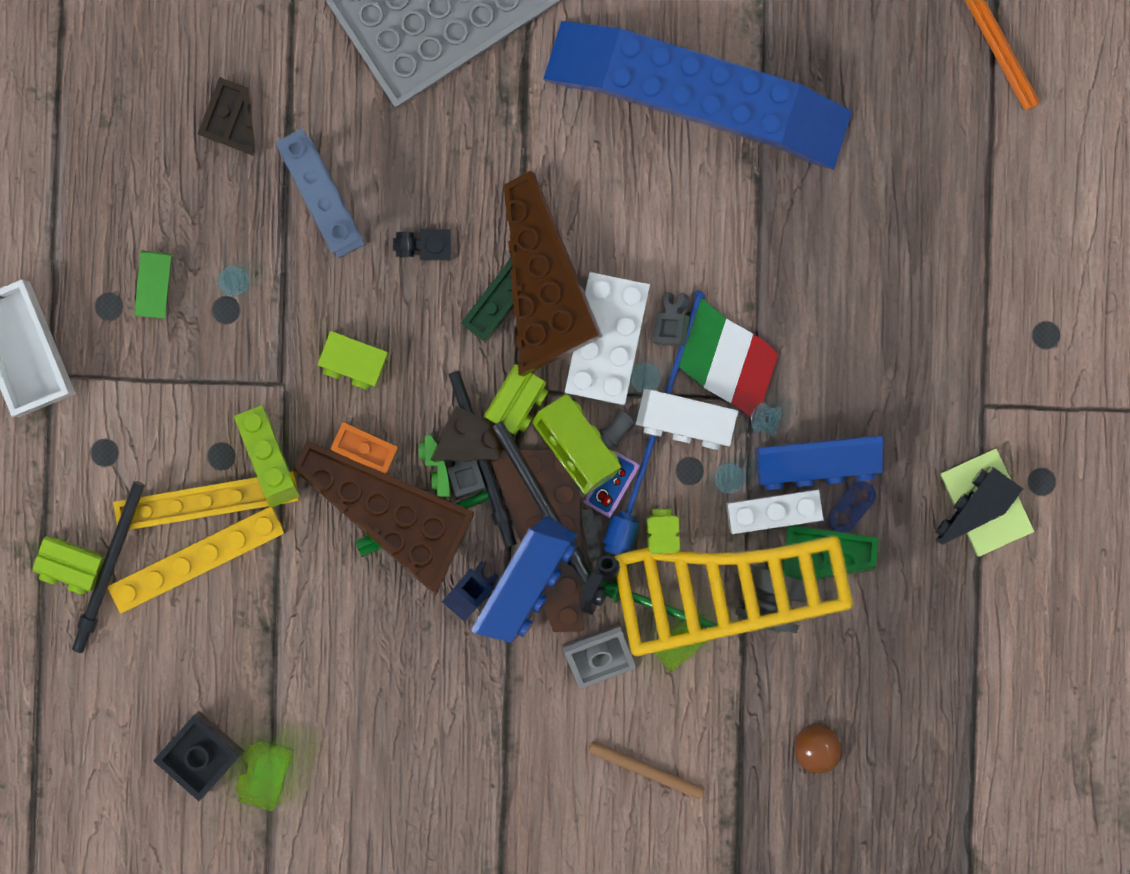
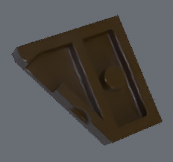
(230, 117)

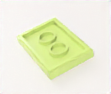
(1000, 530)

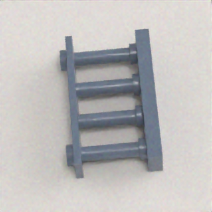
(320, 193)

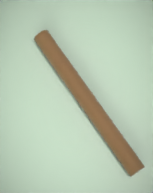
(646, 770)

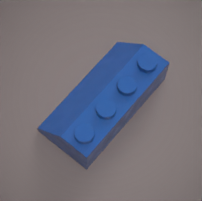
(819, 461)
(526, 581)

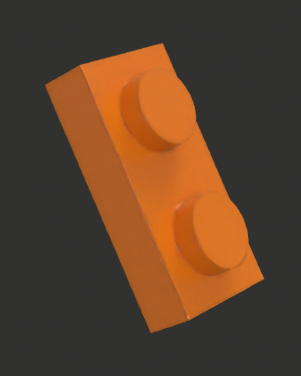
(364, 448)

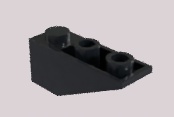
(985, 502)

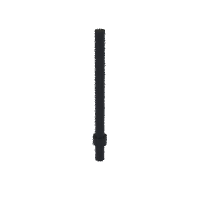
(537, 493)
(501, 515)
(88, 621)

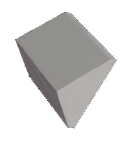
(599, 656)

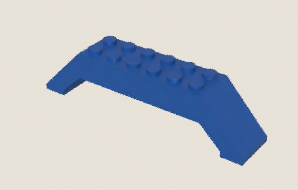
(699, 89)

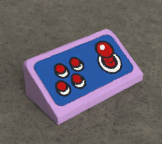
(610, 493)

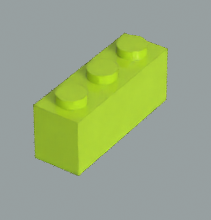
(576, 444)
(266, 456)

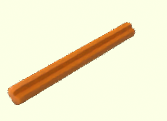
(1003, 53)

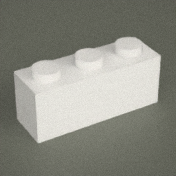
(686, 419)
(774, 511)

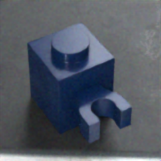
(470, 592)

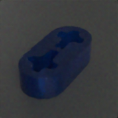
(858, 510)

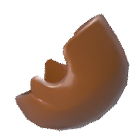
(817, 748)

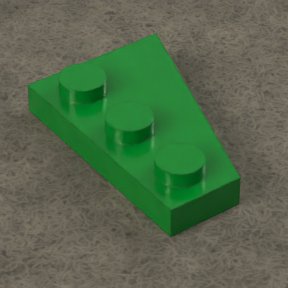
(857, 550)

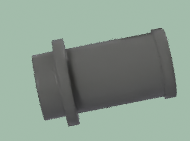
(616, 430)

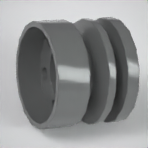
(766, 596)

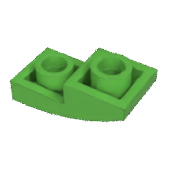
(152, 284)
(441, 478)

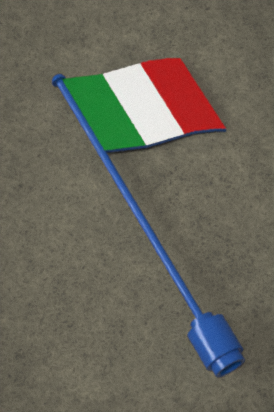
(724, 362)

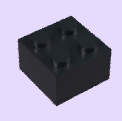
(198, 756)

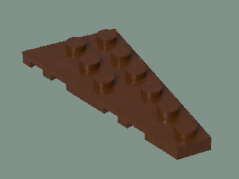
(545, 288)
(564, 496)
(402, 519)

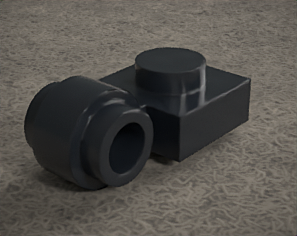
(433, 244)
(594, 590)

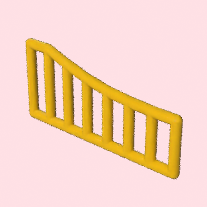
(743, 561)

